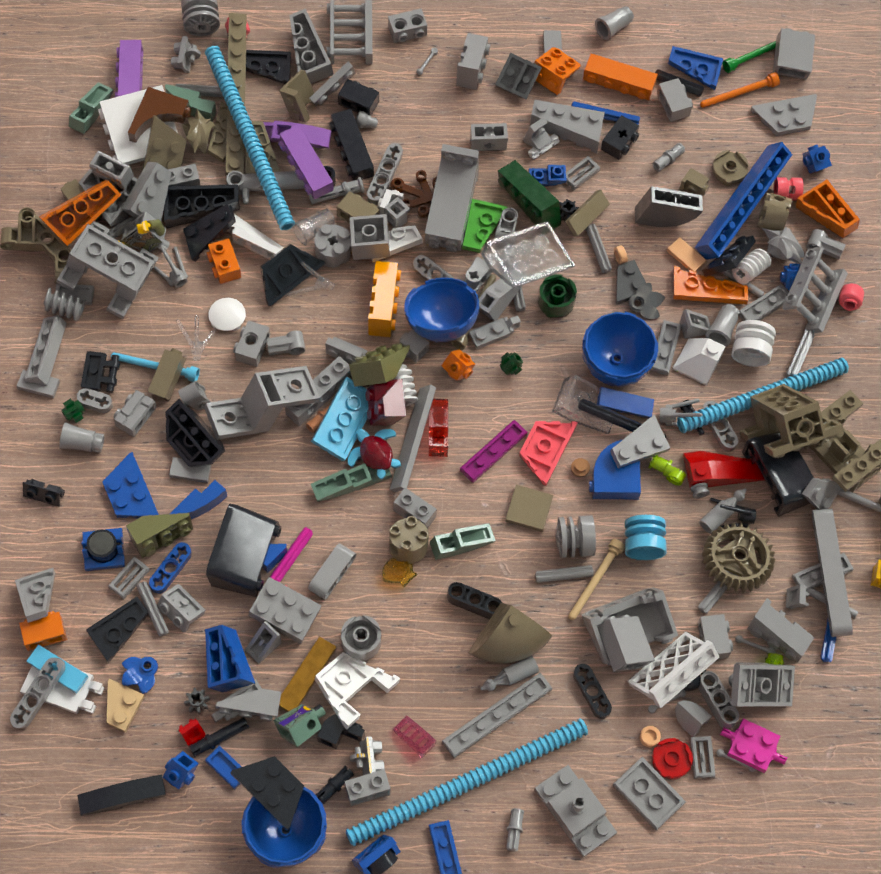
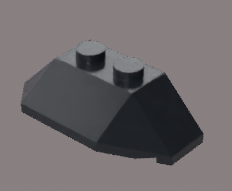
(191, 436)

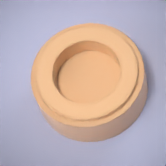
(620, 254)
(650, 736)

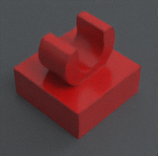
(192, 732)

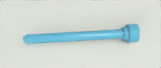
(190, 373)

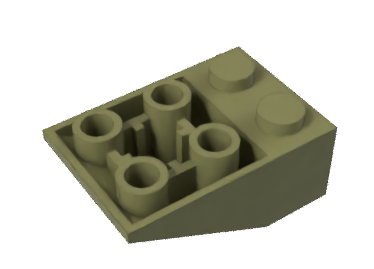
(378, 365)
(156, 531)

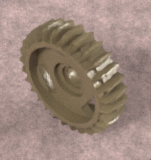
(724, 558)

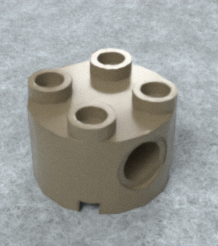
(774, 212)
(408, 540)

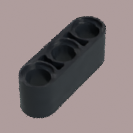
(468, 593)

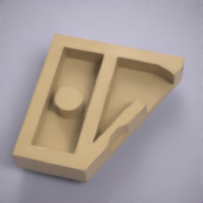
(122, 705)

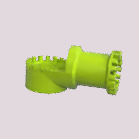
(672, 474)

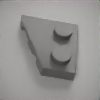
(821, 492)

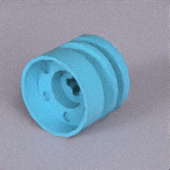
(645, 537)

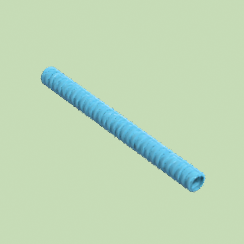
(743, 402)

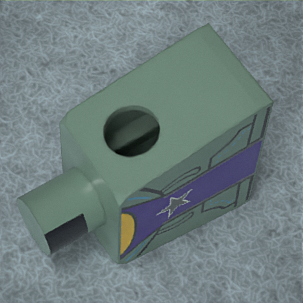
(299, 723)

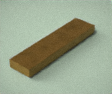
(306, 673)

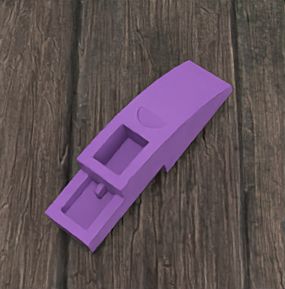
(316, 136)

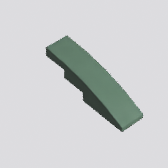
(346, 482)

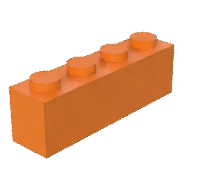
(620, 77)

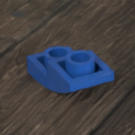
(551, 176)

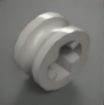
(700, 490)

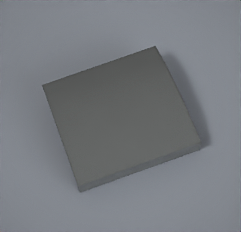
(518, 76)

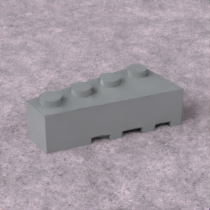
(570, 122)

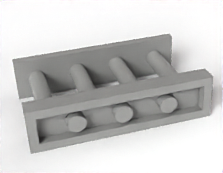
(365, 37)
(828, 295)

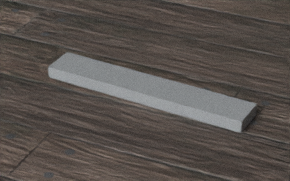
(413, 438)
(496, 715)

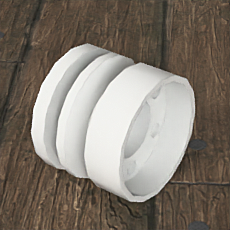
(753, 343)

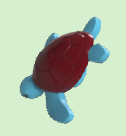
(374, 451)

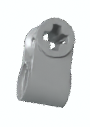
(507, 227)
(477, 274)
(194, 395)

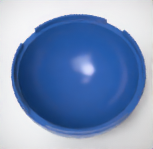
(442, 309)

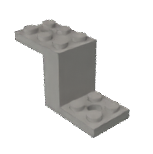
(261, 402)

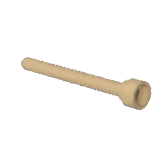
(615, 548)

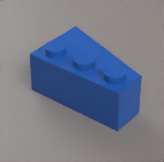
(226, 660)

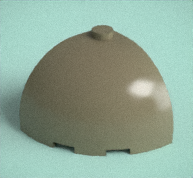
(509, 637)

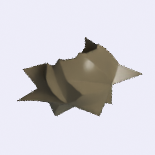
(198, 131)

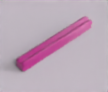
(292, 554)

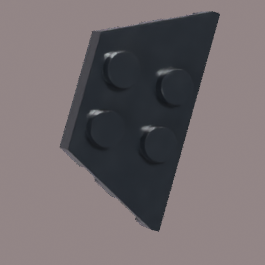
(285, 272)
(272, 787)

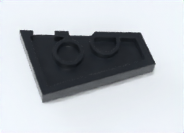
(269, 64)
(208, 229)

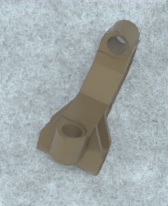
(30, 237)

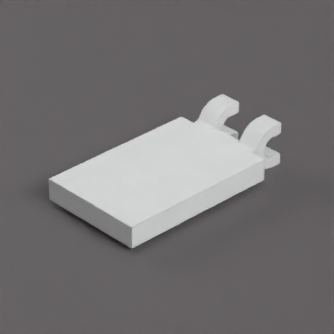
(64, 697)

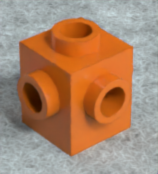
(458, 365)

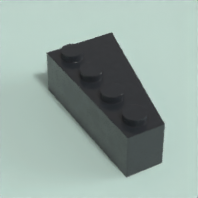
(192, 203)

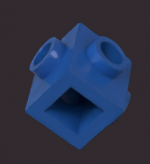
(816, 158)
(788, 275)
(180, 770)

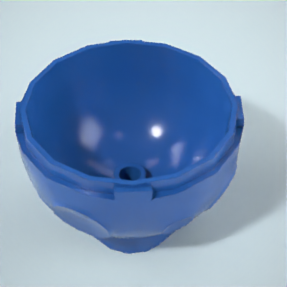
(623, 338)
(273, 847)

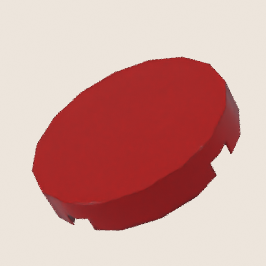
(672, 758)

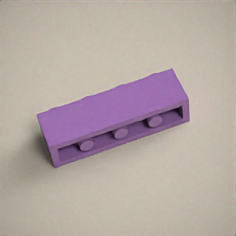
(129, 67)
(306, 162)

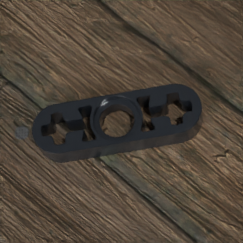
(594, 706)

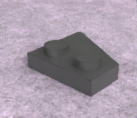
(628, 281)

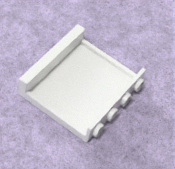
(118, 116)

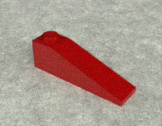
(719, 469)

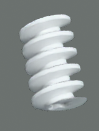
(751, 266)
(409, 393)

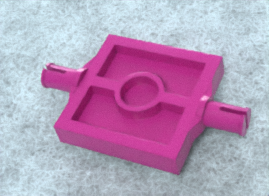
(753, 745)

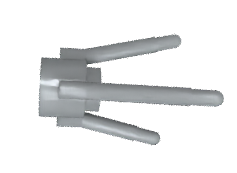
(177, 277)
(668, 414)

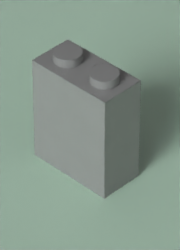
(794, 53)
(625, 643)

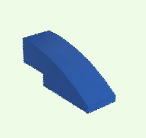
(200, 503)

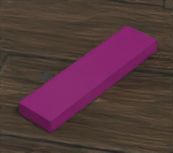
(493, 451)

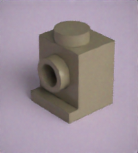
(694, 183)

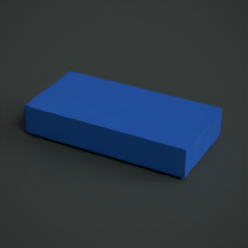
(223, 764)

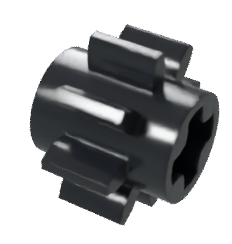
(567, 208)

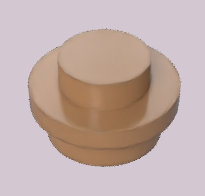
(580, 467)

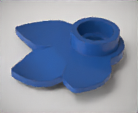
(137, 674)

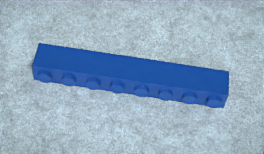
(743, 201)

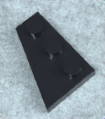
(731, 256)
(116, 628)

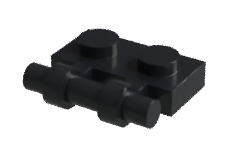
(94, 371)

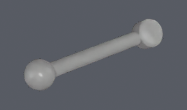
(434, 51)
(739, 639)
(652, 708)
(720, 753)

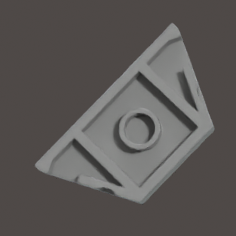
(787, 115)

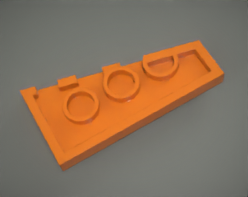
(707, 289)

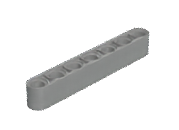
(832, 573)

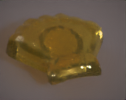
(398, 572)

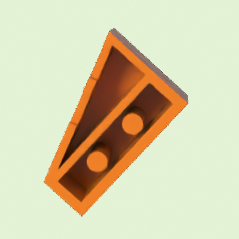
(829, 209)

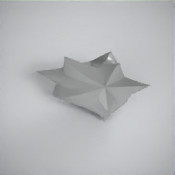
(784, 245)

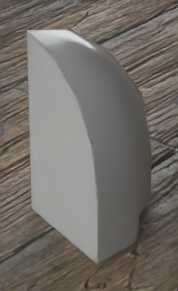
(691, 716)

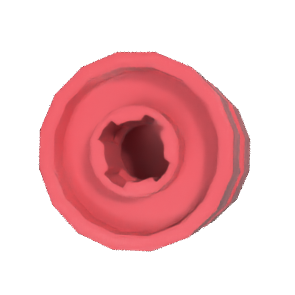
(782, 184)

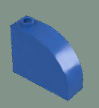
(614, 482)

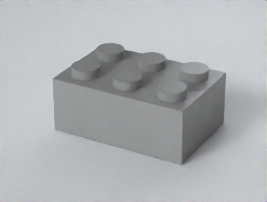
(285, 610)

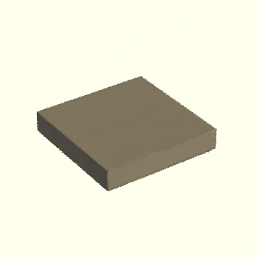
(529, 508)

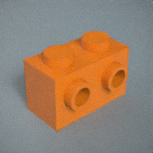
(224, 261)
(43, 631)

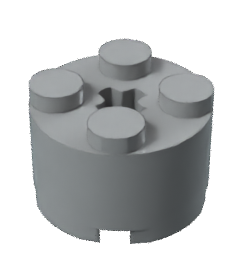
(333, 245)
(360, 627)

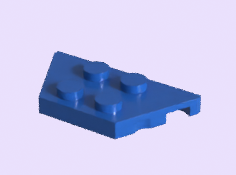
(128, 490)

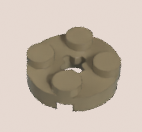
(728, 176)

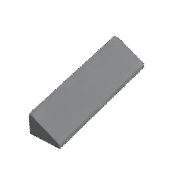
(45, 350)

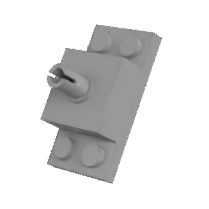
(762, 684)
(576, 810)

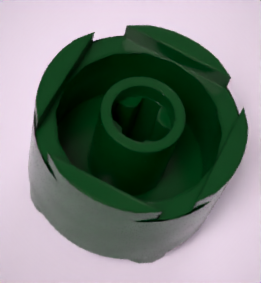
(557, 296)

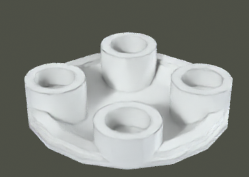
(227, 314)

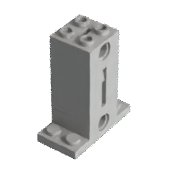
(452, 198)

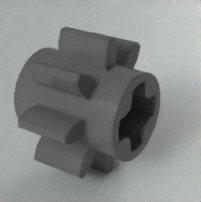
(197, 706)

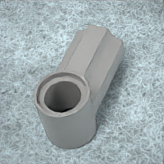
(831, 247)
(291, 343)

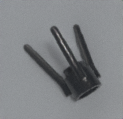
(745, 514)

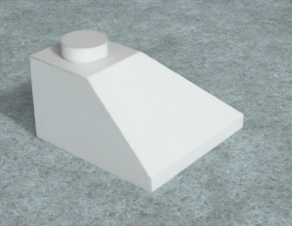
(699, 359)

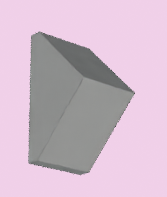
(693, 324)
(263, 642)

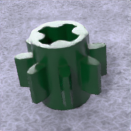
(511, 363)
(73, 410)

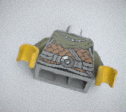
(145, 233)

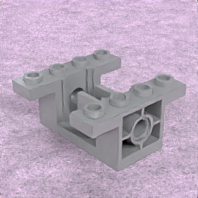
(111, 260)

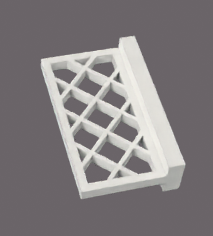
(680, 674)

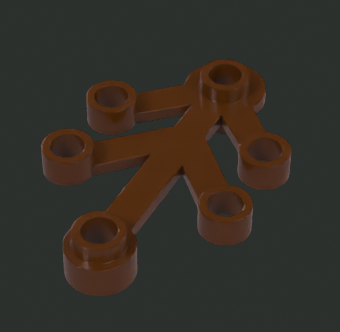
(424, 196)

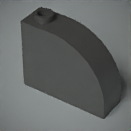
(667, 207)

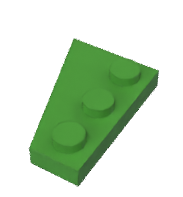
(481, 224)

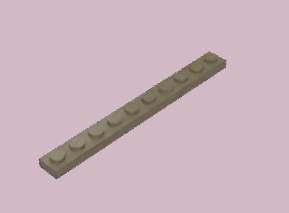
(237, 69)

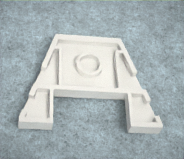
(347, 677)

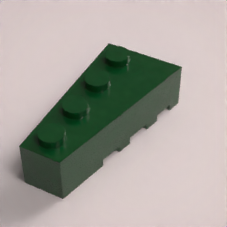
(530, 195)

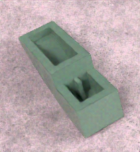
(205, 107)
(88, 108)
(461, 541)

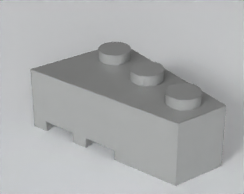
(149, 192)

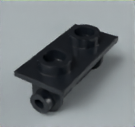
(35, 490)

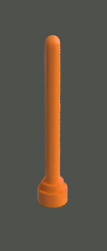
(771, 80)

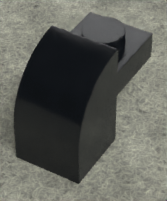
(333, 730)

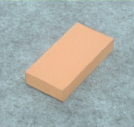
(686, 255)

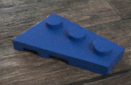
(697, 65)

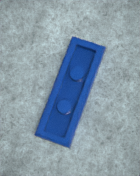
(625, 402)
(445, 848)

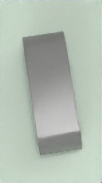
(332, 571)
(718, 690)

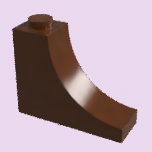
(161, 104)

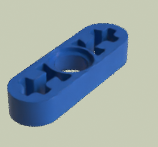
(157, 576)

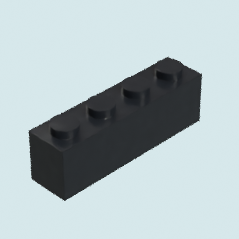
(351, 144)

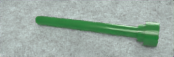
(730, 64)

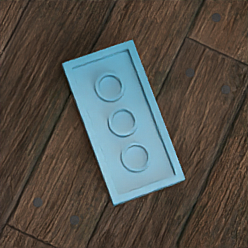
(342, 420)

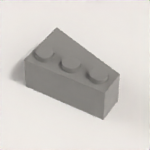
(472, 61)
(780, 632)

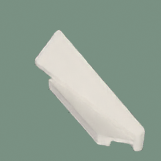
(253, 239)

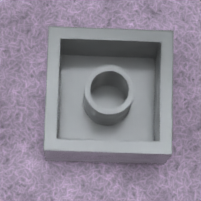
(369, 237)

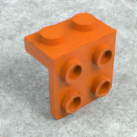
(555, 69)

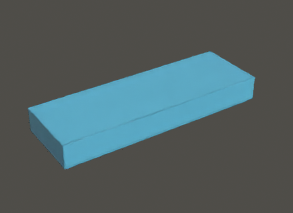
(71, 678)

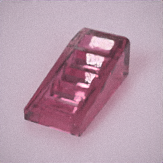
(421, 751)

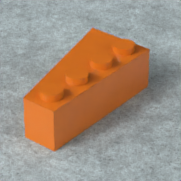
(73, 215)

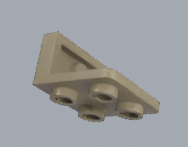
(297, 95)

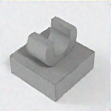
(796, 597)

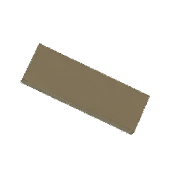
(587, 213)

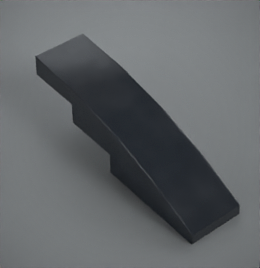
(120, 795)

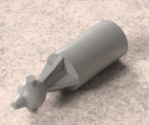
(718, 515)
(513, 674)

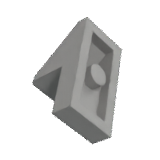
(537, 135)

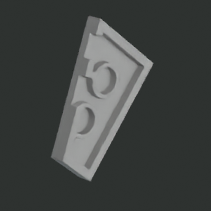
(333, 84)

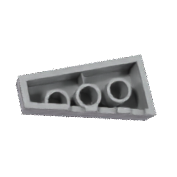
(308, 48)

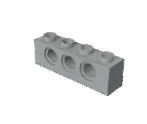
(327, 385)

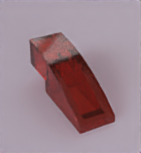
(438, 428)

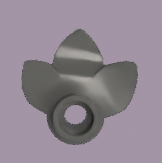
(649, 301)

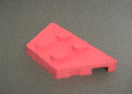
(545, 447)

